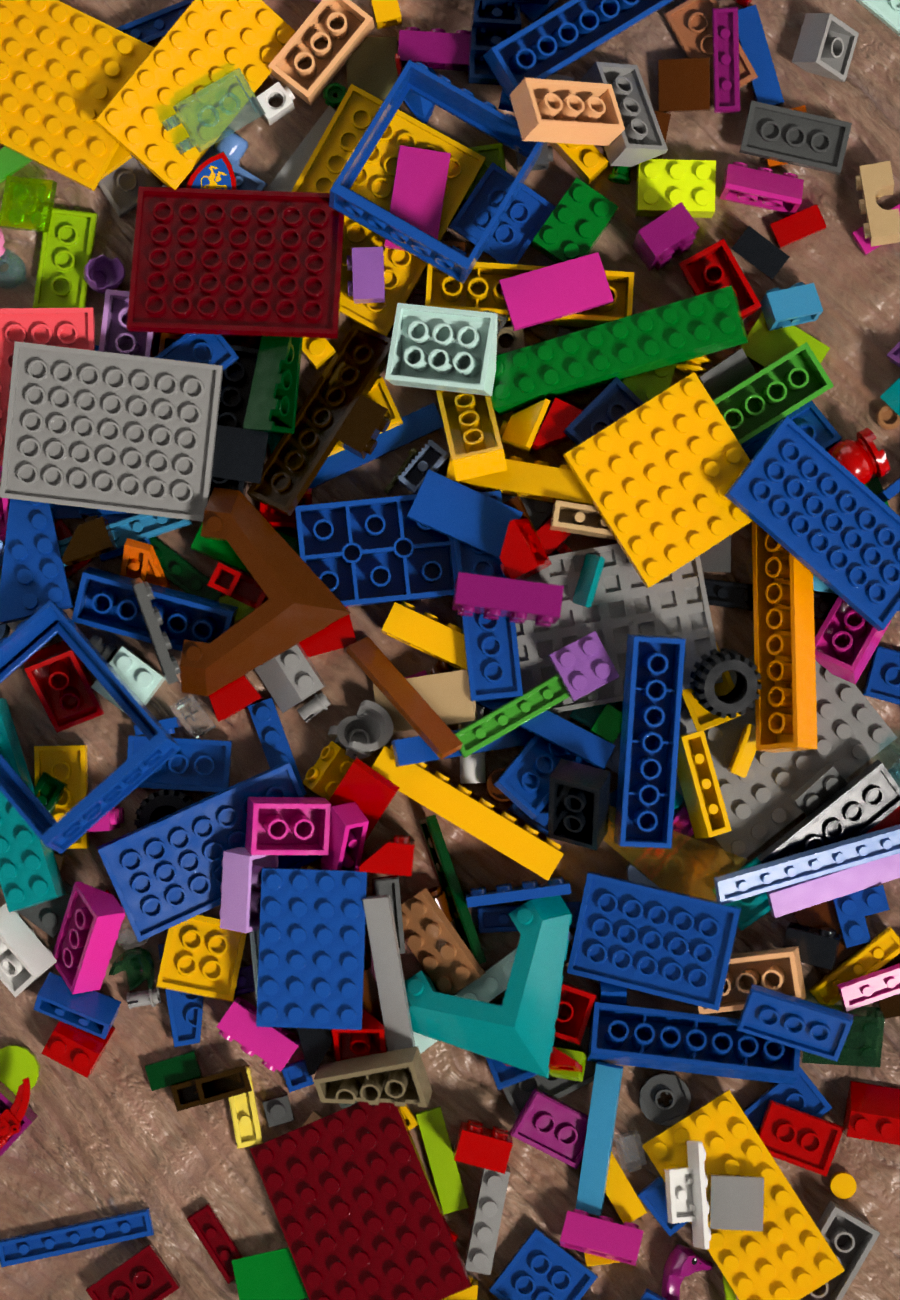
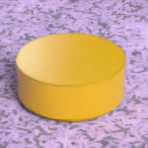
(842, 1185)

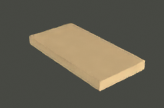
(444, 692)

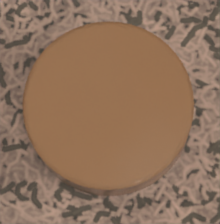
(887, 418)

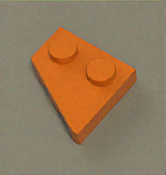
(141, 561)

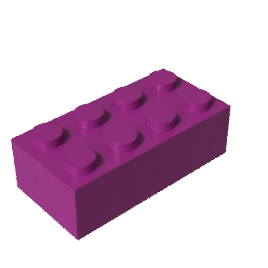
(507, 598)

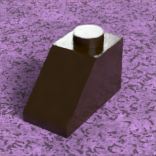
(89, 541)

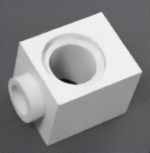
(275, 113)

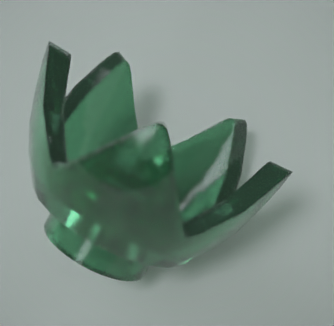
(138, 967)

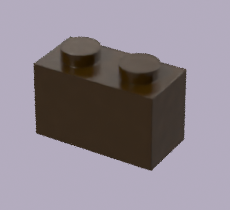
(363, 427)

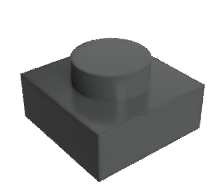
(278, 1110)

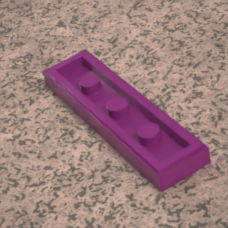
(726, 60)

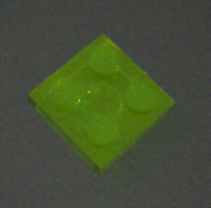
(27, 204)

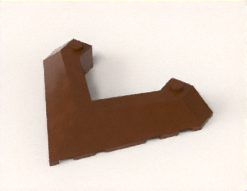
(295, 608)

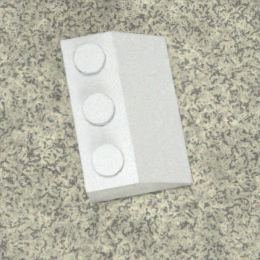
(21, 953)

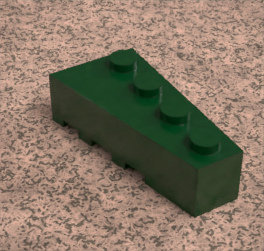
(275, 385)

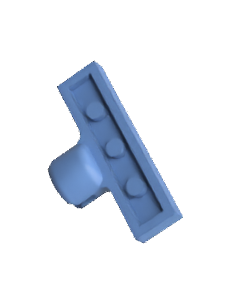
(234, 148)

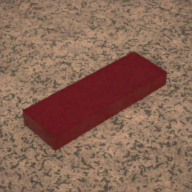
(215, 1240)

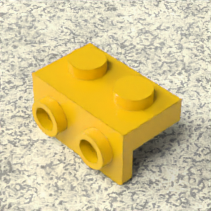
(328, 770)

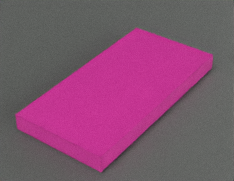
(419, 189)
(556, 291)

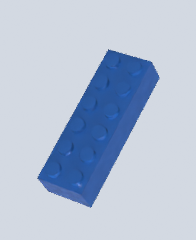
(110, 605)

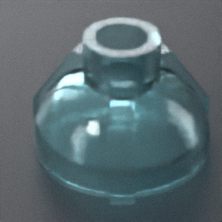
(16, 272)

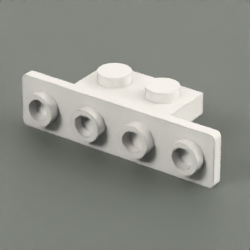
(687, 1194)

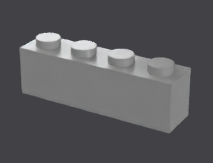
(486, 1221)

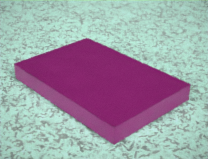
(552, 1128)

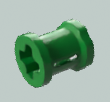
(620, 175)

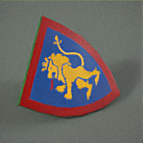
(214, 174)

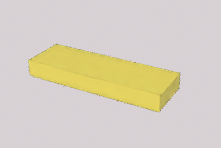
(246, 1117)

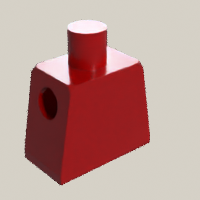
(234, 698)

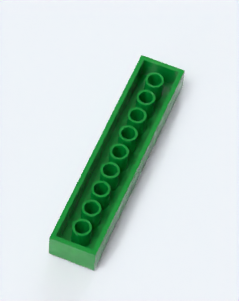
(618, 350)

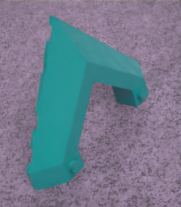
(523, 1027)

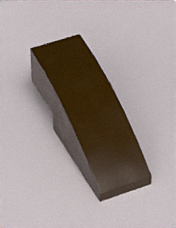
(210, 1088)

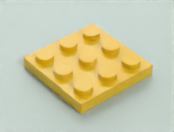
(201, 959)

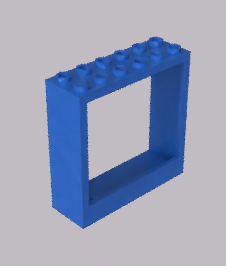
(463, 106)

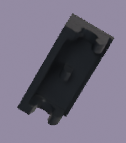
(760, 252)

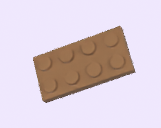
(438, 944)

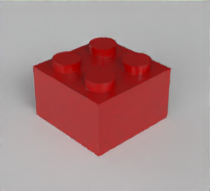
(483, 1146)

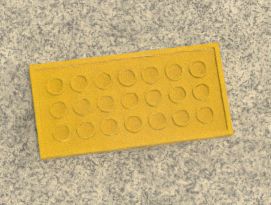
(195, 52)
(790, 1252)

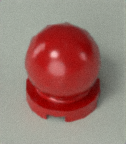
(861, 456)

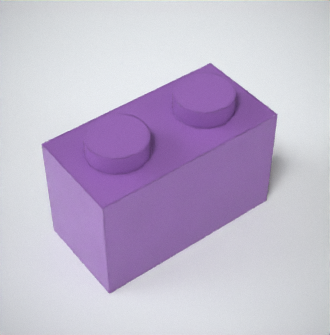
(367, 275)

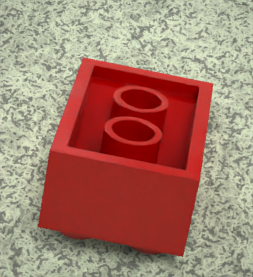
(63, 686)

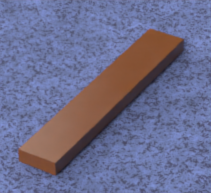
(404, 697)

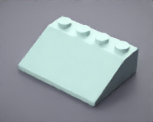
(443, 349)

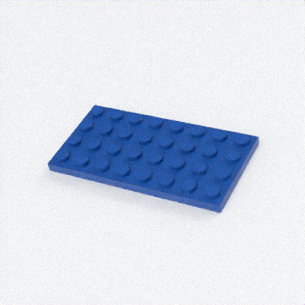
(824, 520)
(175, 863)

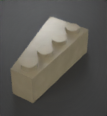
(376, 1079)

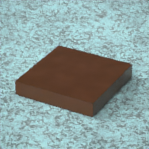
(684, 85)

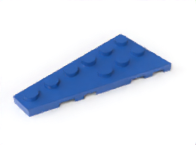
(31, 563)

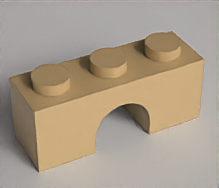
(875, 182)

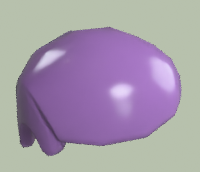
(104, 273)

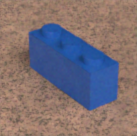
(85, 1011)

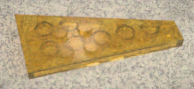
(684, 868)

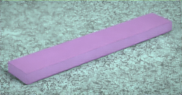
(833, 885)

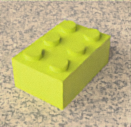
(670, 181)

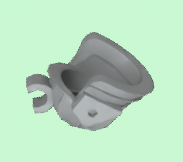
(365, 731)

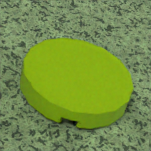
(17, 1064)

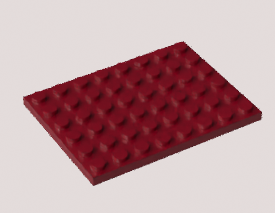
(236, 263)
(360, 1209)

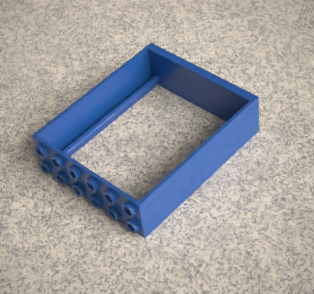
(14, 651)

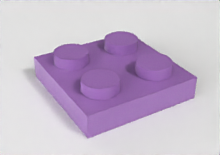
(584, 666)

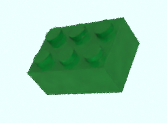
(575, 223)

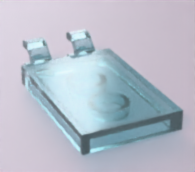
(215, 112)

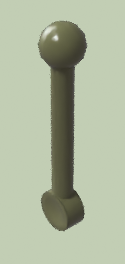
(412, 453)

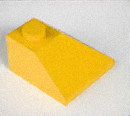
(524, 426)

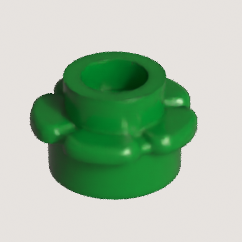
(330, 90)

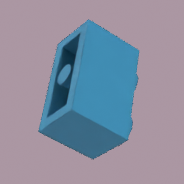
(791, 306)

